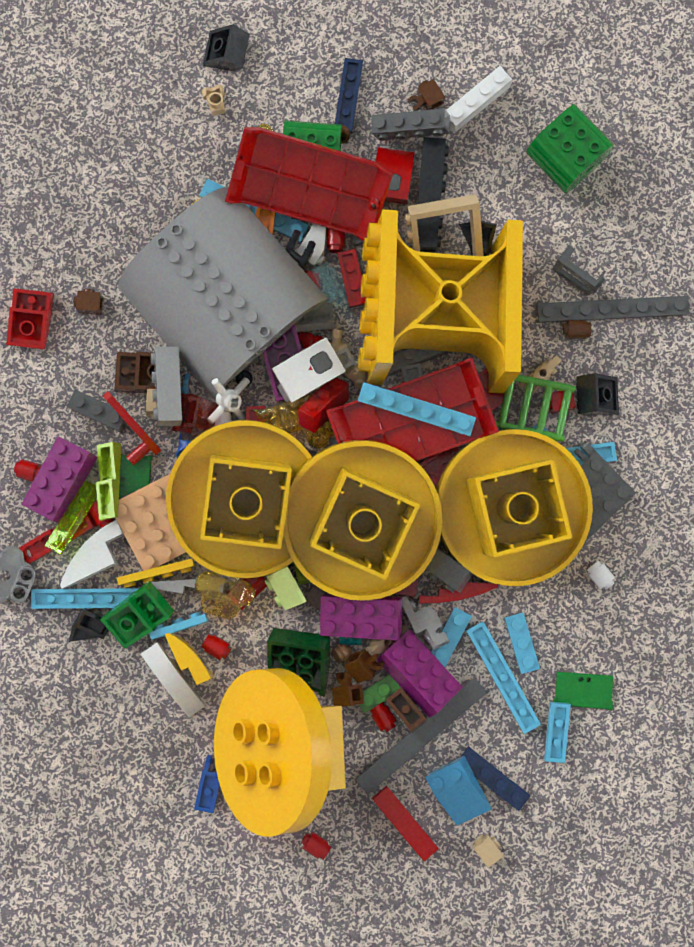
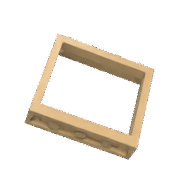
(446, 207)

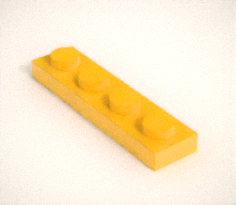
(163, 571)

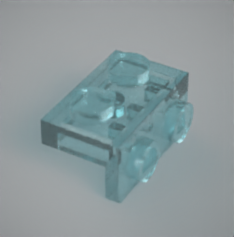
(328, 284)

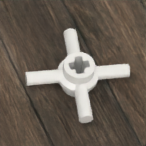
(228, 400)

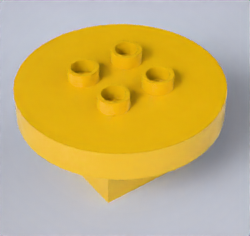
(233, 497)
(514, 507)
(362, 520)
(277, 751)

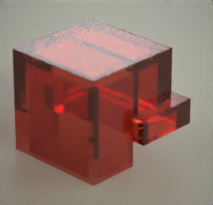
(195, 414)

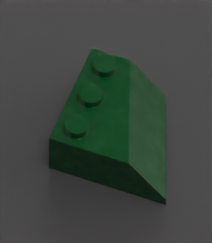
(302, 654)

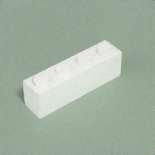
(478, 98)

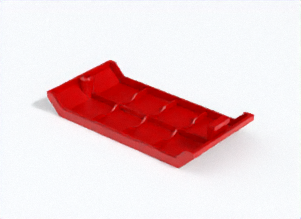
(308, 181)
(451, 387)

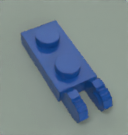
(207, 789)

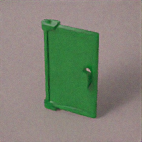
(135, 475)
(577, 691)

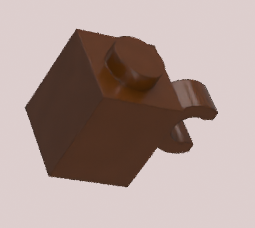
(428, 95)
(363, 665)
(347, 693)

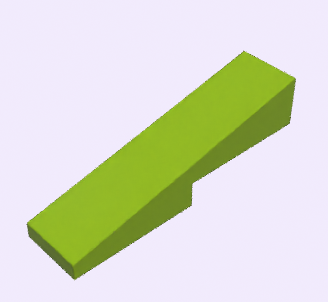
(108, 487)

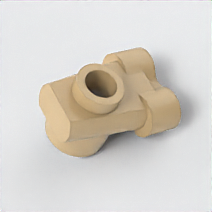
(214, 99)
(336, 336)
(356, 376)

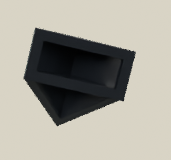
(488, 232)
(87, 626)

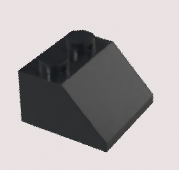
(226, 48)
(597, 395)

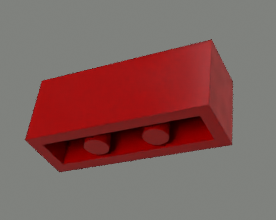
(330, 395)

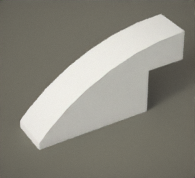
(93, 556)
(173, 679)

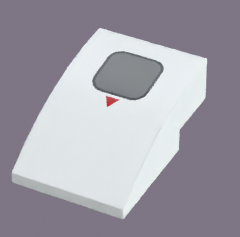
(308, 370)

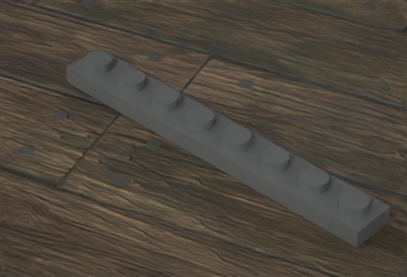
(613, 309)

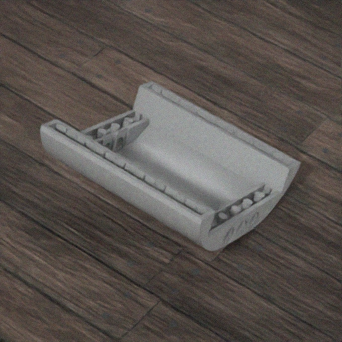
(218, 288)

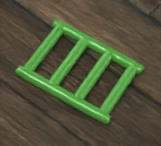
(549, 386)

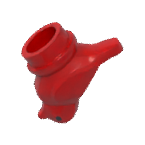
(308, 339)

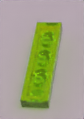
(72, 518)

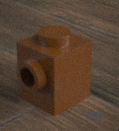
(88, 302)

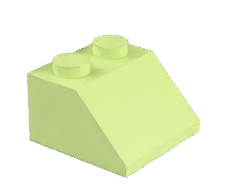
(286, 588)

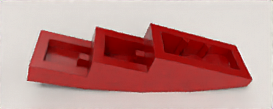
(470, 590)
(405, 823)

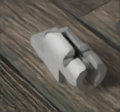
(425, 622)

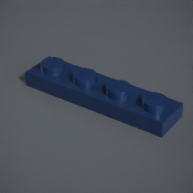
(349, 92)
(495, 779)

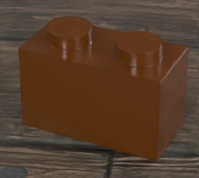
(406, 710)

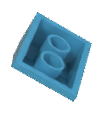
(458, 790)

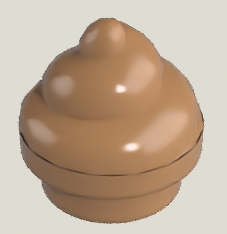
(341, 653)

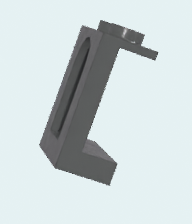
(564, 262)

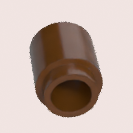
(577, 329)

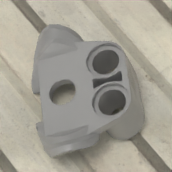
(13, 561)

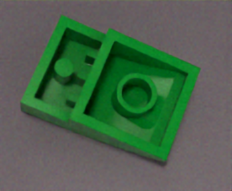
(137, 615)

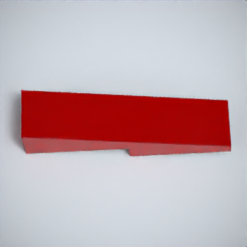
(37, 547)

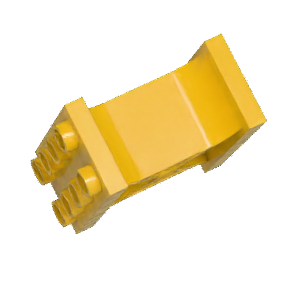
(441, 302)

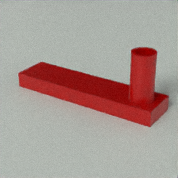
(147, 444)

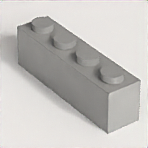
(167, 384)

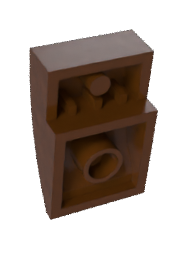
(133, 372)

